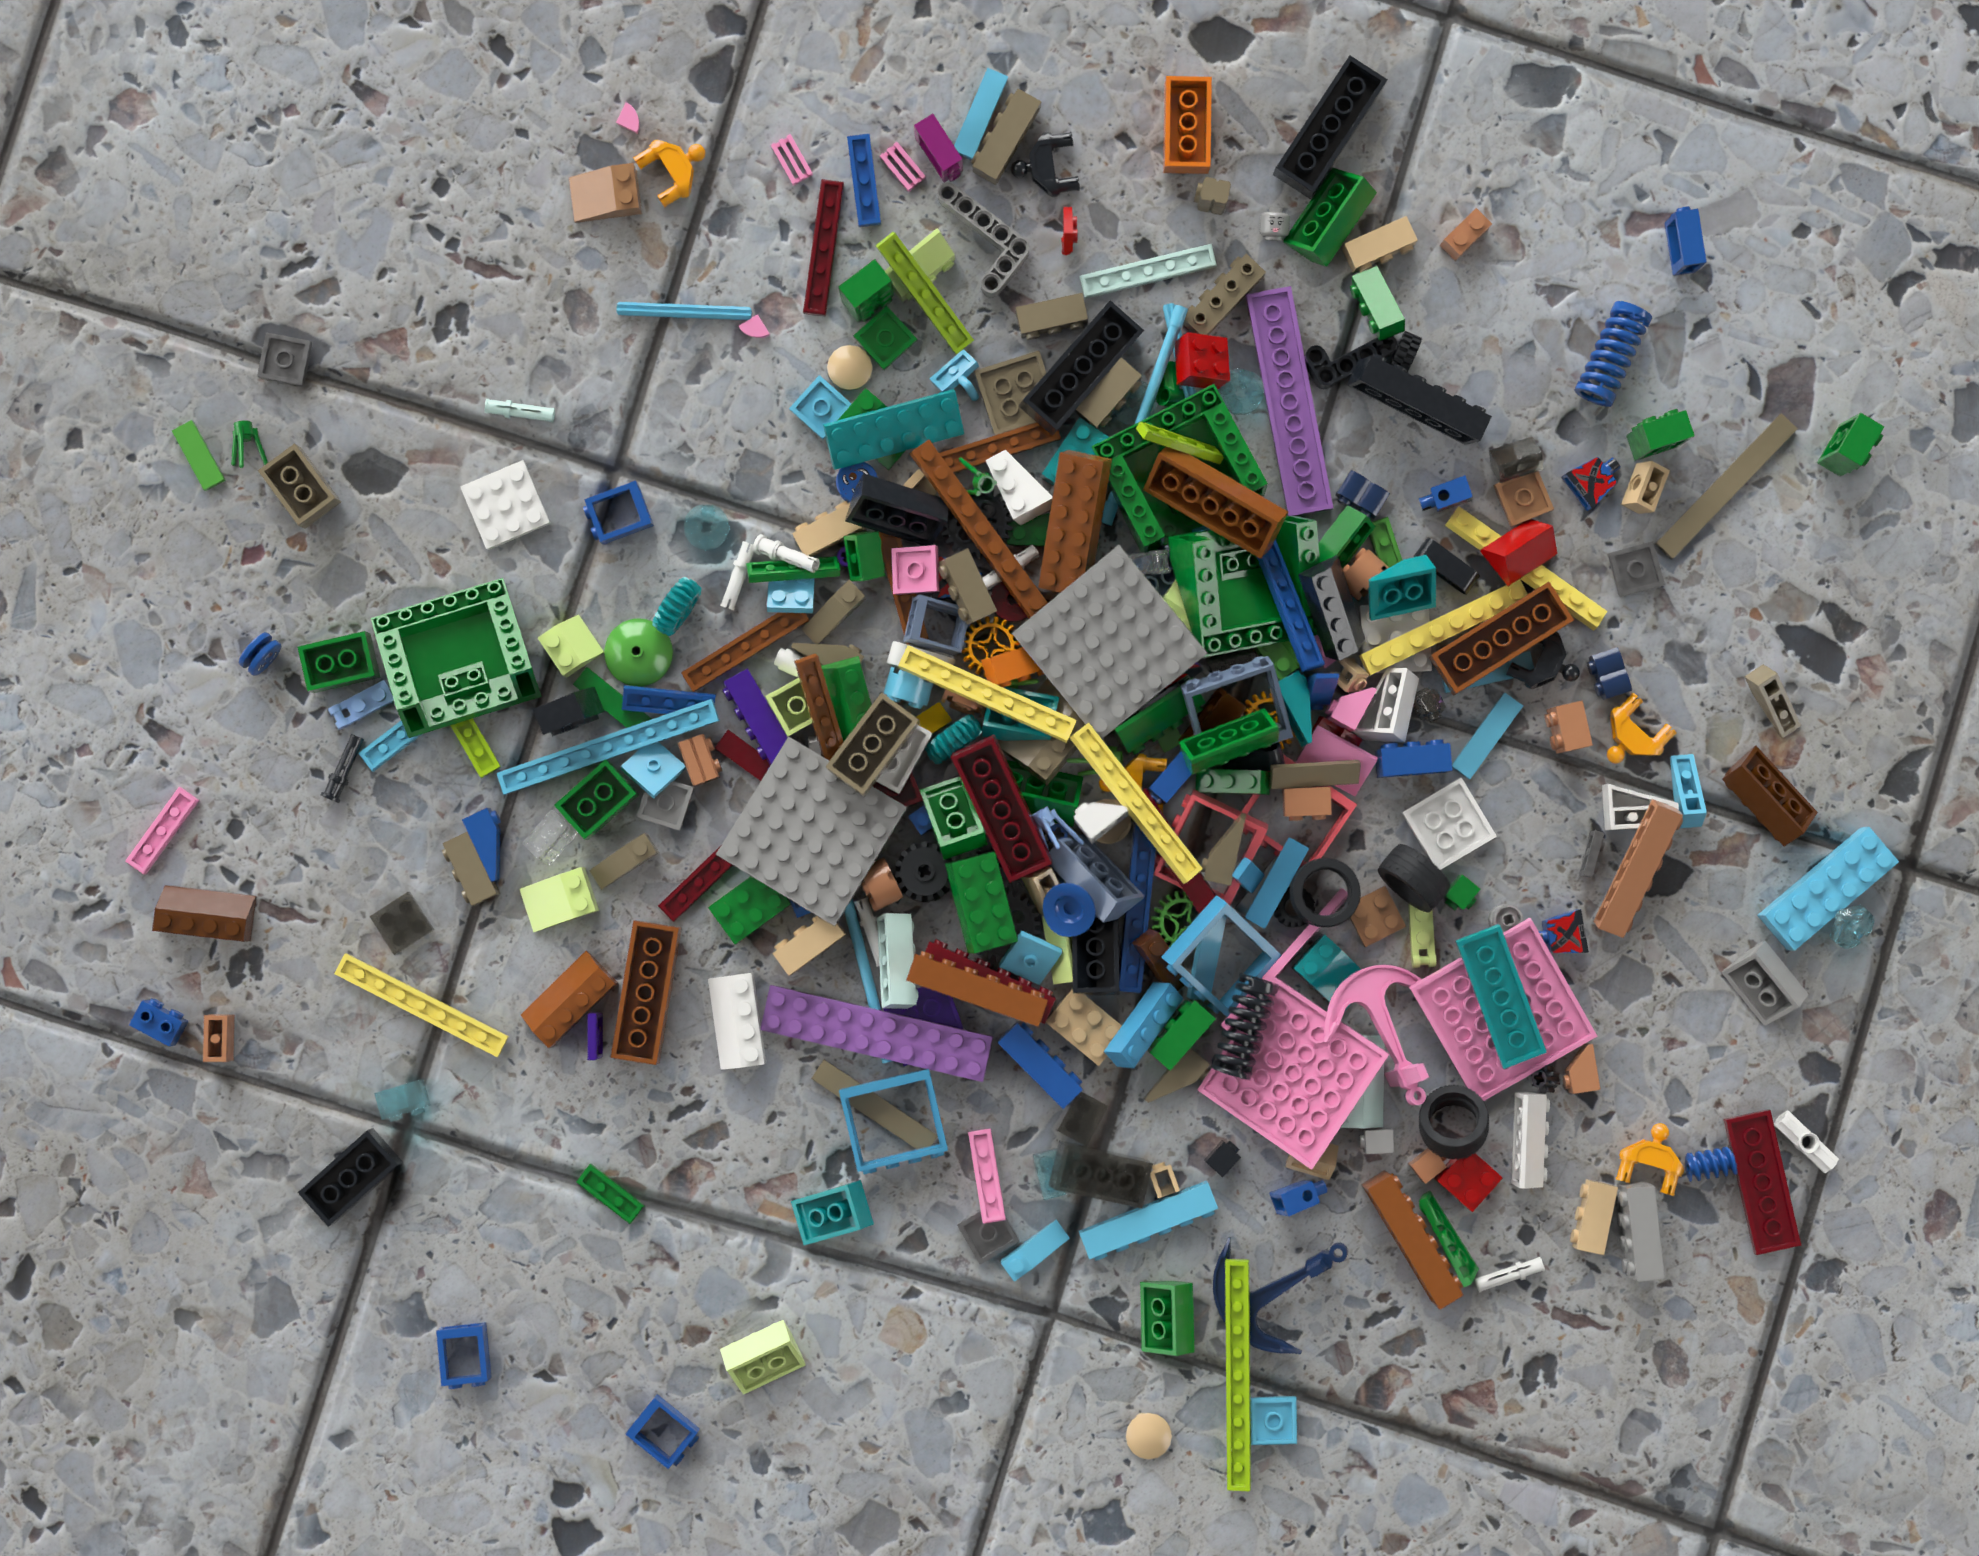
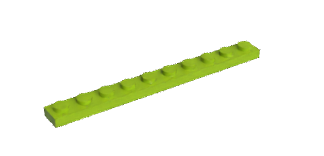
(1238, 1374)

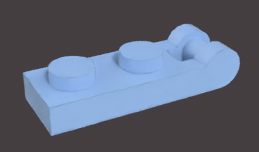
(362, 704)

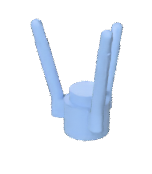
(1044, 820)

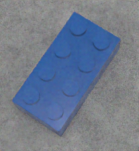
(1040, 1065)

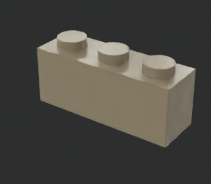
(1051, 316)
(1110, 394)
(966, 586)
(469, 870)

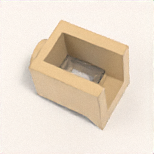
(1352, 677)
(1163, 1180)

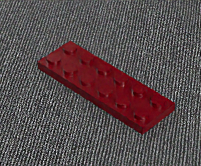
(1762, 1182)

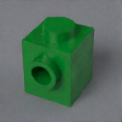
(1461, 894)

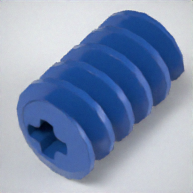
(1710, 1162)

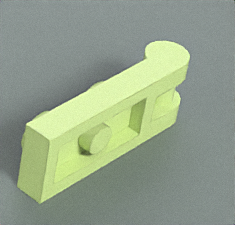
(1421, 937)

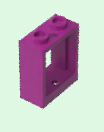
(938, 148)

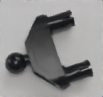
(1042, 165)
(1547, 666)

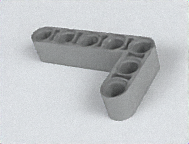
(988, 233)

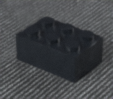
(569, 712)

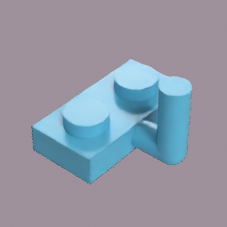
(956, 373)

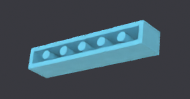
(1149, 1220)

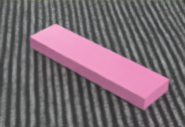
(162, 830)
(986, 1176)

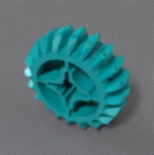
(677, 606)
(953, 739)

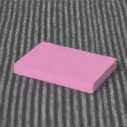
(1330, 747)

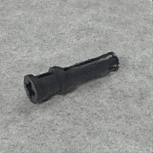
(354, 742)

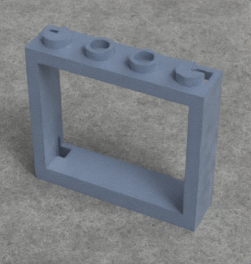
(1236, 673)

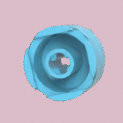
(907, 687)

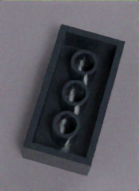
(350, 1177)

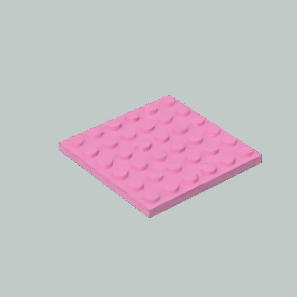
(1461, 1028)
(1299, 1082)

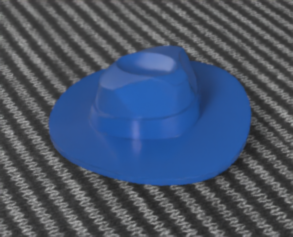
(1068, 909)

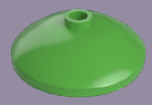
(651, 662)

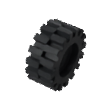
(1406, 350)
(1288, 920)

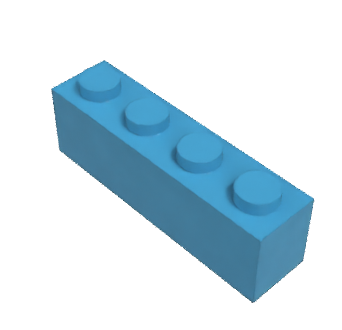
(1143, 1025)

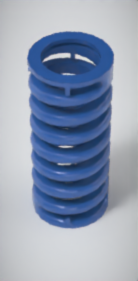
(1632, 314)

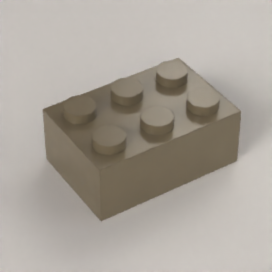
(299, 486)

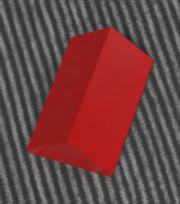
(1521, 550)

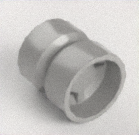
(1506, 916)

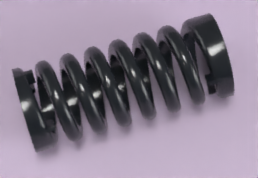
(1242, 1066)

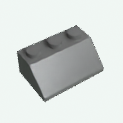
(1765, 983)

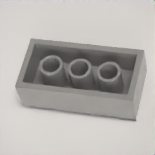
(1639, 1231)

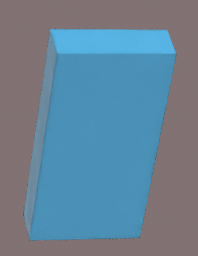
(1248, 875)

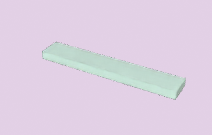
(1148, 271)

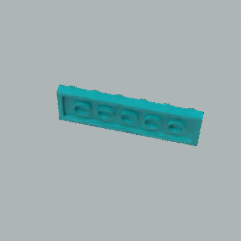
(893, 429)
(1501, 996)

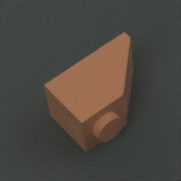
(1582, 1072)

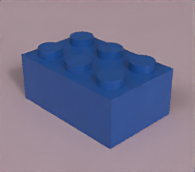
(1413, 759)

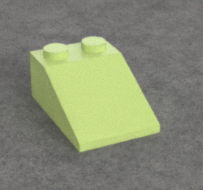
(559, 899)

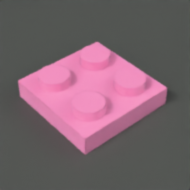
(915, 570)

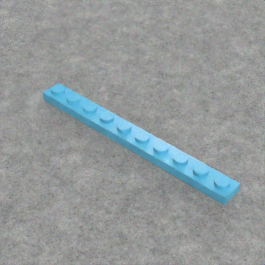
(608, 746)

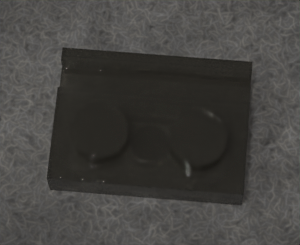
(1082, 1118)

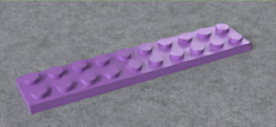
(1289, 401)
(877, 1033)

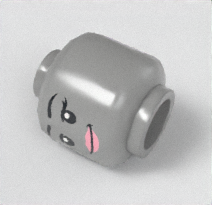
(1274, 224)

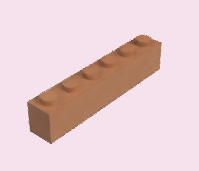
(1638, 868)

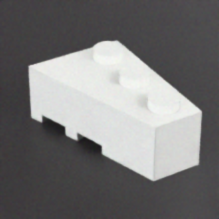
(1019, 489)
(1391, 707)
(1626, 807)

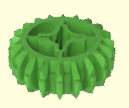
(1164, 913)

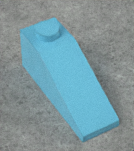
(1687, 790)
(1034, 1250)

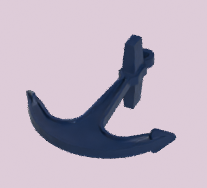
(1262, 1296)

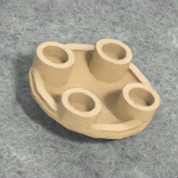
(849, 367)
(1148, 1435)

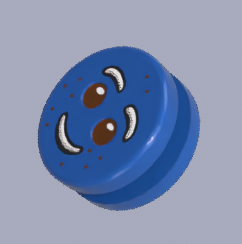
(849, 477)
(259, 654)

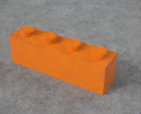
(1010, 666)

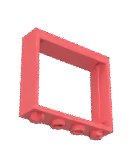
(1338, 798)
(1179, 821)

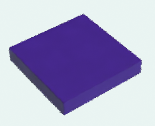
(595, 1035)

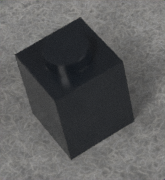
(1223, 1157)

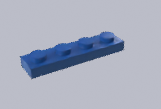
(864, 180)
(660, 700)

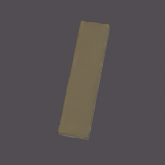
(1314, 774)

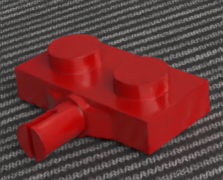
(1070, 231)

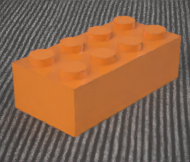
(1187, 124)

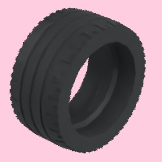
(1343, 871)
(1414, 878)
(1451, 1096)

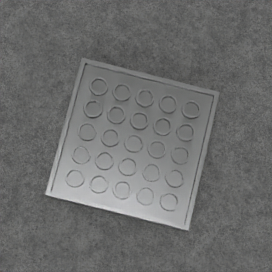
(1109, 642)
(810, 832)

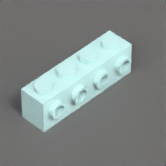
(895, 960)

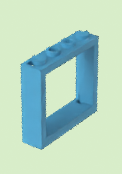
(1196, 932)
(893, 1160)

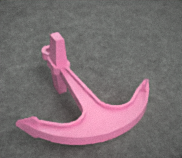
(1368, 989)

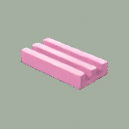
(782, 143)
(890, 152)

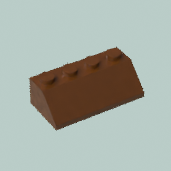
(1770, 796)
(205, 913)

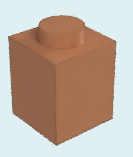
(1427, 1165)

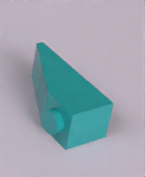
(1297, 705)

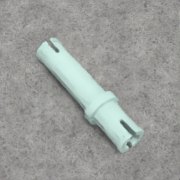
(519, 410)

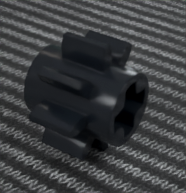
(1545, 1079)

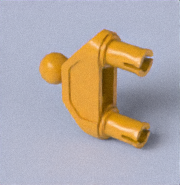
(677, 165)
(1631, 737)
(1137, 767)
(1654, 1155)

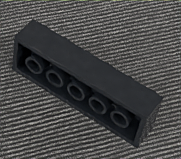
(1330, 127)
(1081, 368)
(1419, 399)

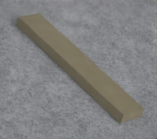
(876, 1107)

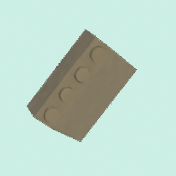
(1044, 757)

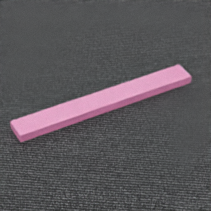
(1296, 947)

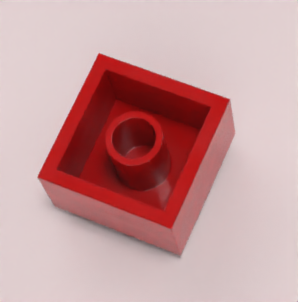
(1202, 360)
(1468, 1180)

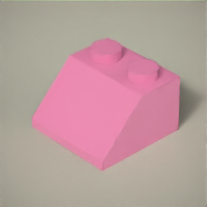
(1349, 709)

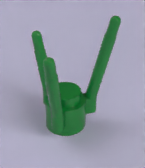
(242, 433)
(981, 482)

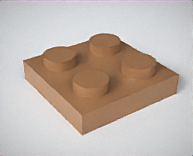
(1523, 498)
(1376, 917)

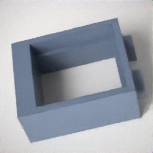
(915, 622)

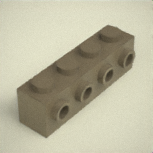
(1006, 136)
(1225, 296)

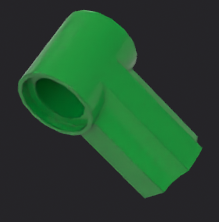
(1169, 391)

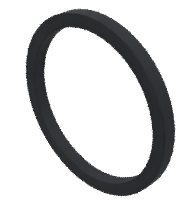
(1158, 697)

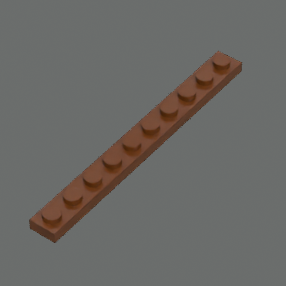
(978, 528)

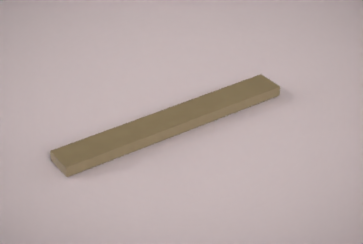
(1726, 486)

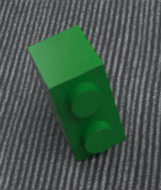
(864, 556)

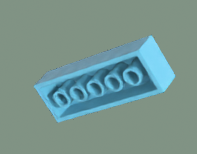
(1828, 888)

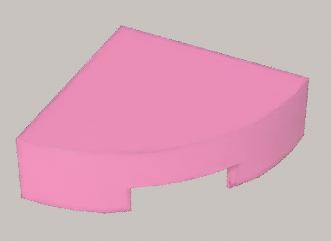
(629, 119)
(754, 328)

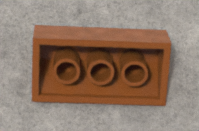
(568, 999)

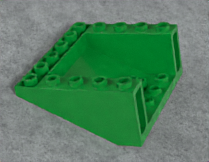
(1196, 417)
(1228, 592)
(455, 658)

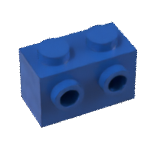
(159, 1022)

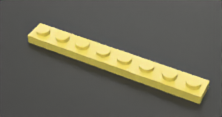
(1576, 603)
(1441, 628)
(987, 694)
(1136, 802)
(421, 1005)

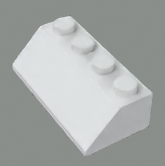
(1098, 819)
(737, 1021)
(1529, 1139)

